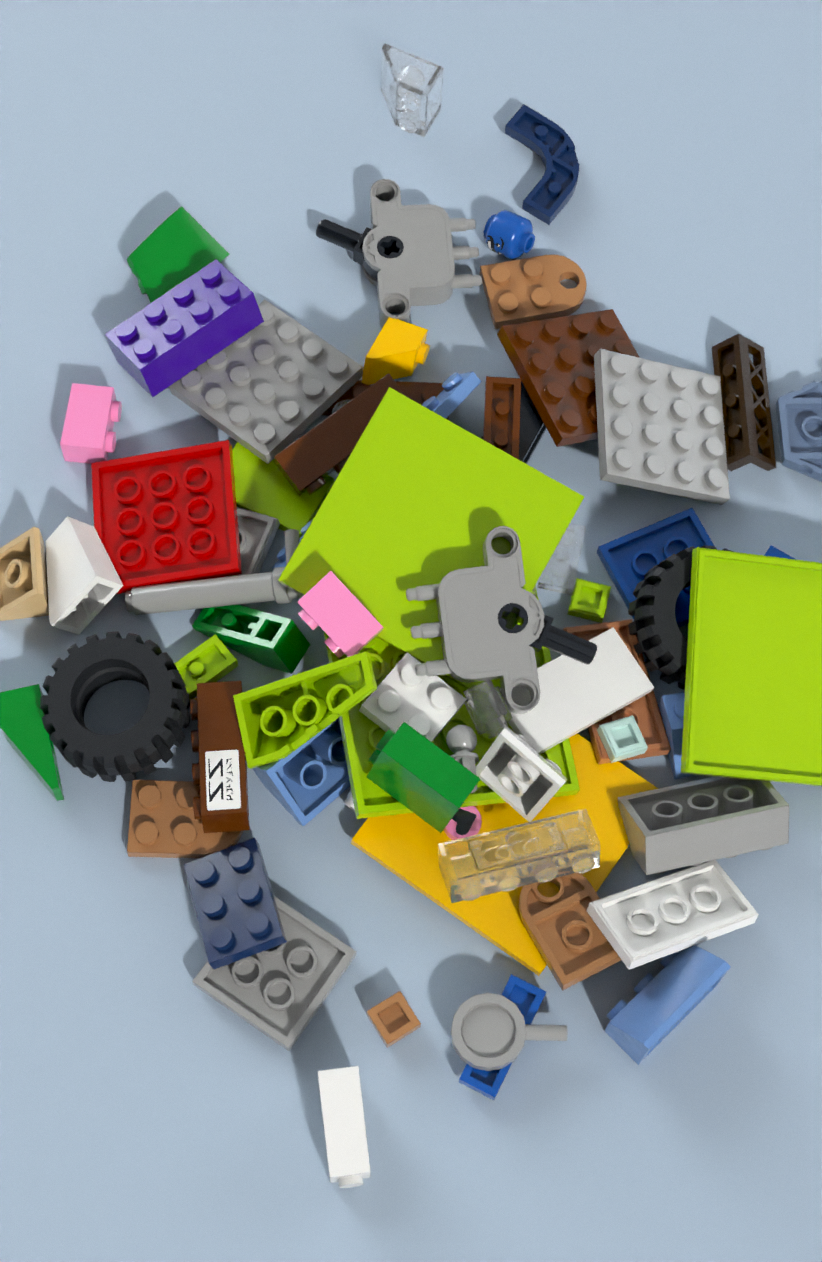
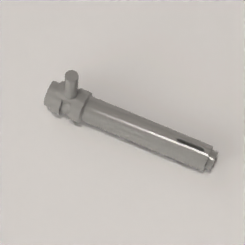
(215, 591)

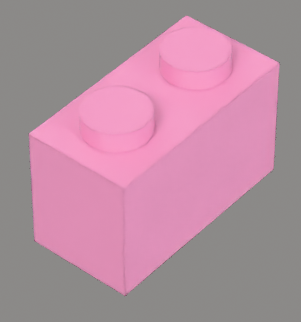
(90, 423)
(339, 616)

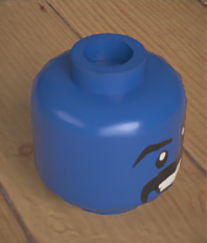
(509, 234)

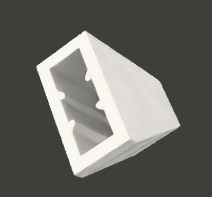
(78, 575)
(344, 1126)

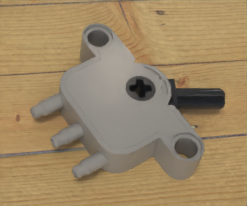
(405, 251)
(475, 633)

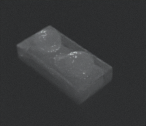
(563, 565)

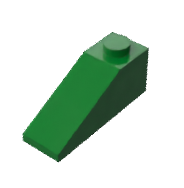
(255, 634)
(26, 734)

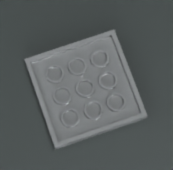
(269, 383)
(660, 427)

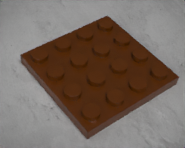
(558, 368)

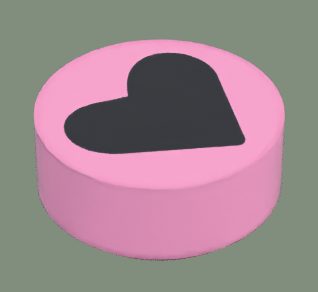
(464, 823)

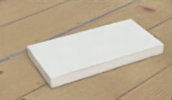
(579, 693)
(671, 913)

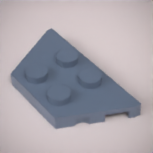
(801, 430)

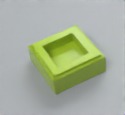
(589, 600)

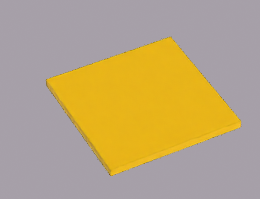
(410, 850)

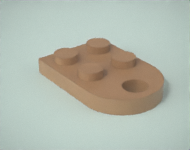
(532, 289)
(165, 823)
(565, 931)

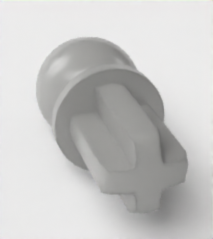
(462, 741)

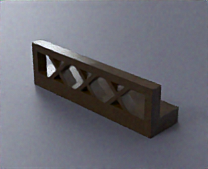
(741, 402)

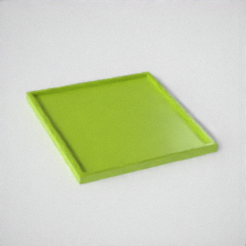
(421, 506)
(754, 668)

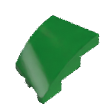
(173, 254)

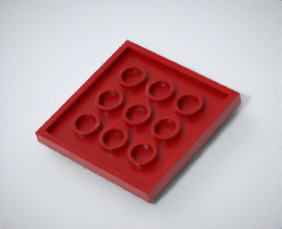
(169, 514)

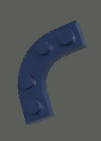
(558, 157)

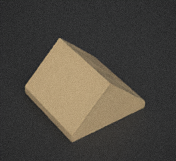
(24, 577)

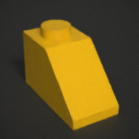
(395, 351)

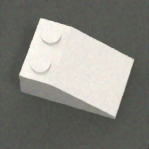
(519, 774)

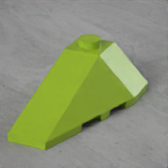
(294, 709)

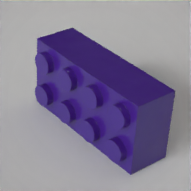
(184, 327)

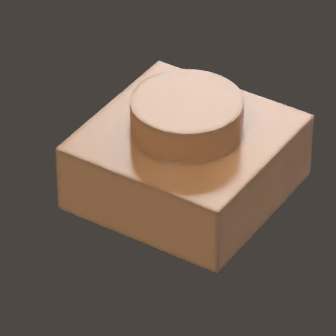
(393, 1019)

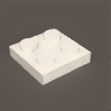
(417, 700)

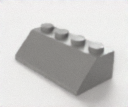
(703, 822)

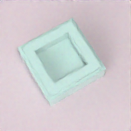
(622, 739)

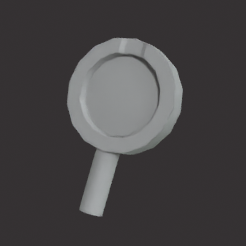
(492, 1032)

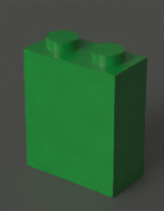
(421, 776)

